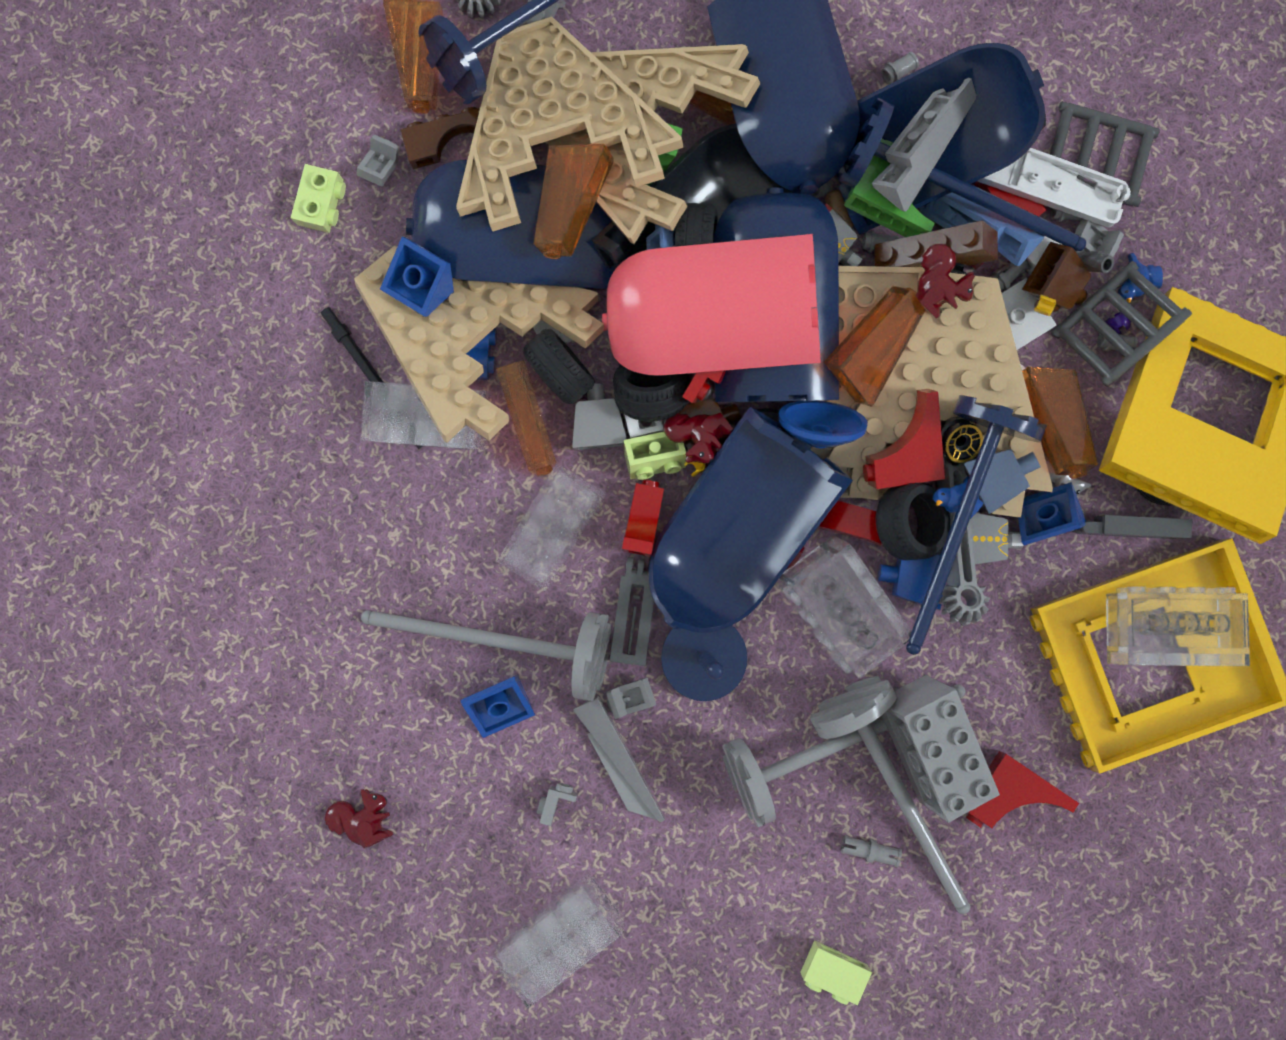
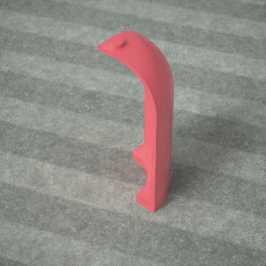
(715, 307)

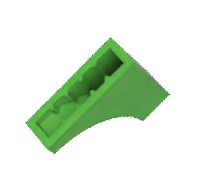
(873, 205)

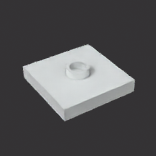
(1023, 320)

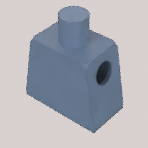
(1005, 477)

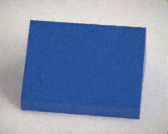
(418, 278)
(1050, 514)
(498, 706)

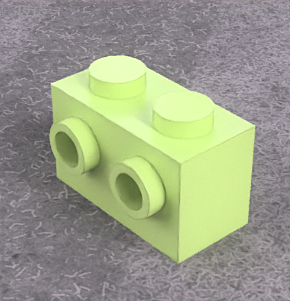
(318, 198)
(653, 455)
(835, 973)

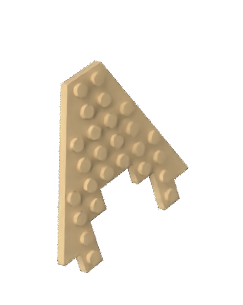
(669, 80)
(544, 89)
(436, 346)
(956, 354)

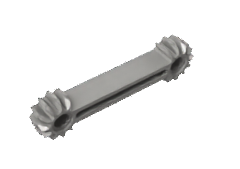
(962, 576)

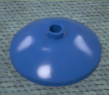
(822, 423)

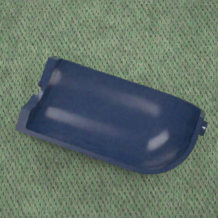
(806, 105)
(993, 132)
(780, 216)
(502, 254)
(741, 526)

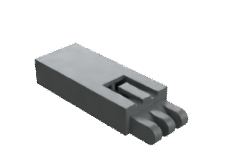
(1138, 527)
(640, 579)

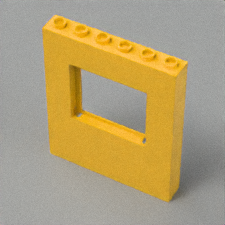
(1193, 461)
(1220, 693)

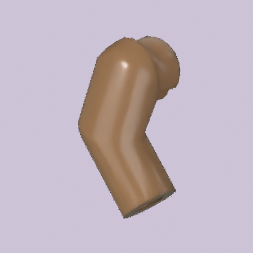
(837, 202)

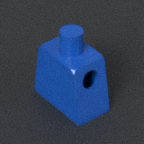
(909, 578)

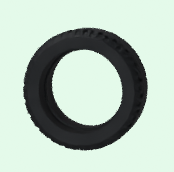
(696, 225)
(558, 366)
(649, 396)
(893, 523)

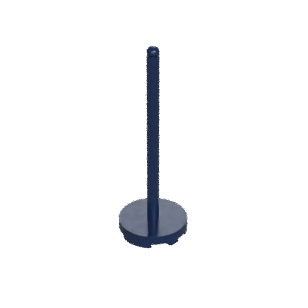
(457, 56)
(870, 145)
(998, 421)
(704, 663)

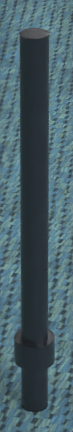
(342, 334)

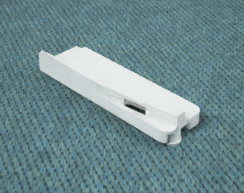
(1056, 185)

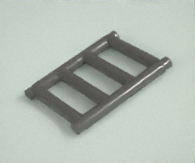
(1121, 126)
(1131, 355)

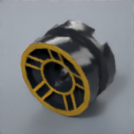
(966, 446)

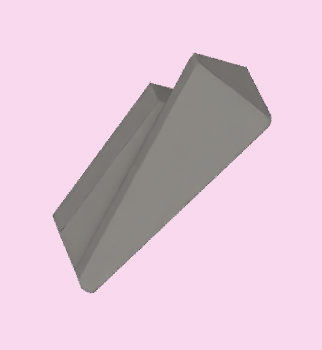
(922, 144)
(618, 759)

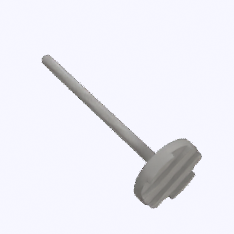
(588, 655)
(855, 711)
(752, 780)

